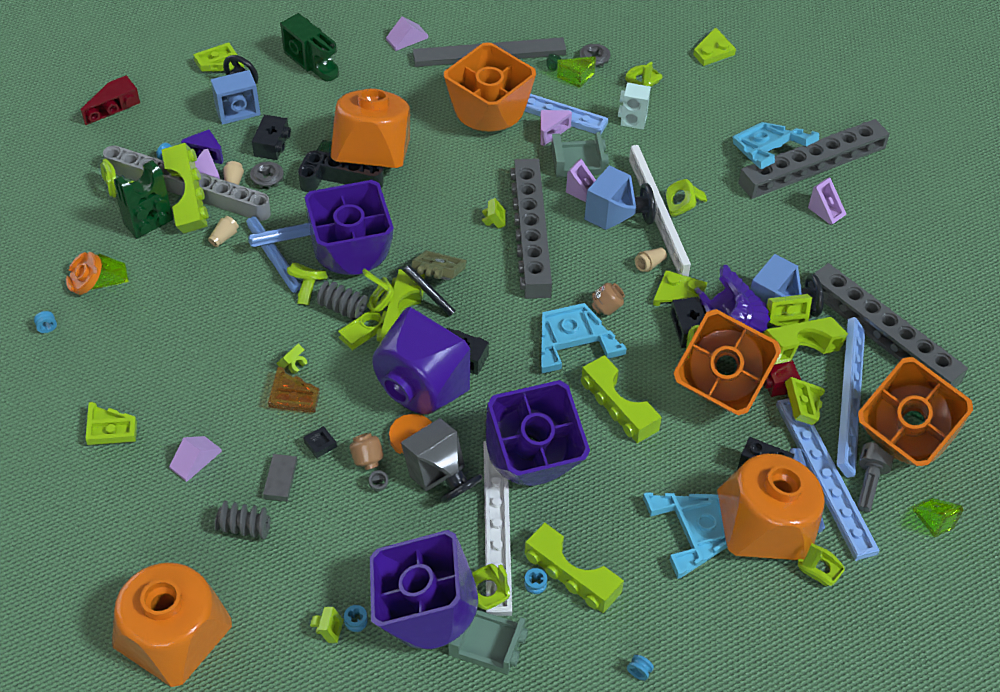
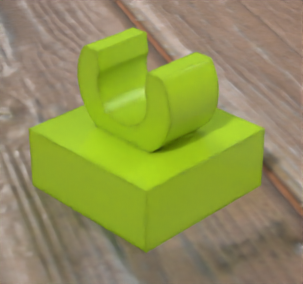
(494, 214)
(292, 357)
(328, 624)

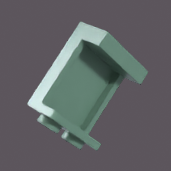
(568, 153)
(490, 642)

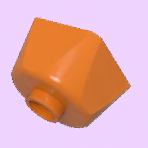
(489, 88)
(371, 128)
(723, 336)
(918, 389)
(771, 508)
(168, 621)

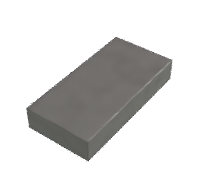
(280, 477)

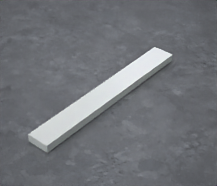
(662, 216)
(497, 530)

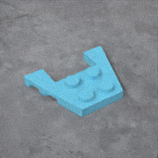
(764, 137)
(570, 328)
(701, 522)

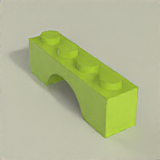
(189, 211)
(405, 295)
(819, 334)
(636, 418)
(596, 586)

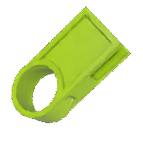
(358, 333)

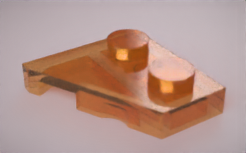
(292, 393)

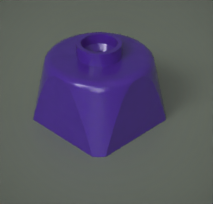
(349, 226)
(422, 363)
(548, 417)
(423, 590)

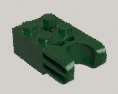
(309, 47)
(145, 202)

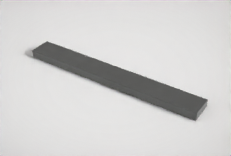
(519, 49)

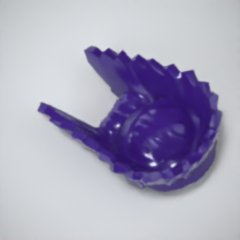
(737, 301)

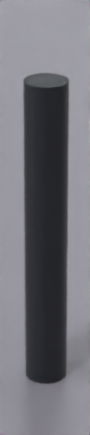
(433, 294)

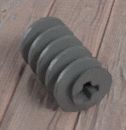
(341, 301)
(242, 520)

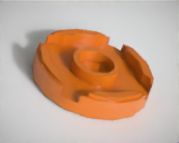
(84, 273)
(404, 428)

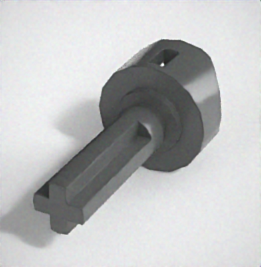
(875, 462)

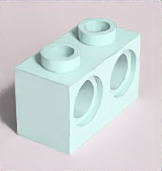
(635, 105)

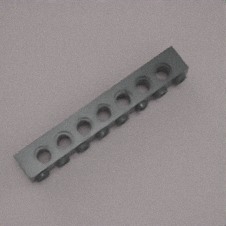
(814, 158)
(532, 229)
(885, 326)

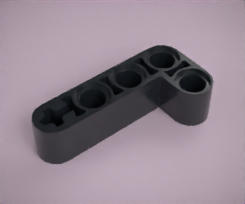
(320, 166)

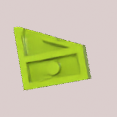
(713, 48)
(213, 58)
(677, 286)
(789, 309)
(804, 400)
(109, 426)

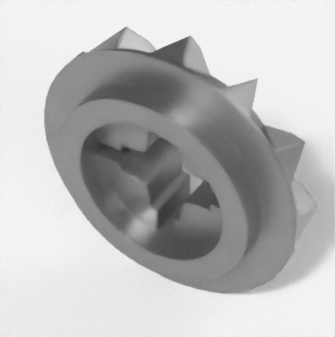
(594, 49)
(262, 169)

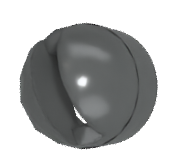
(377, 477)

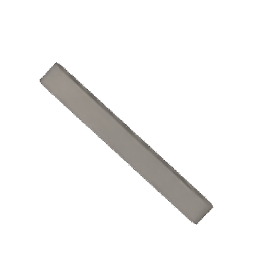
(216, 191)

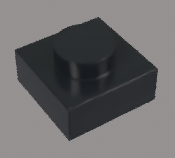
(320, 442)

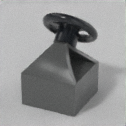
(437, 456)

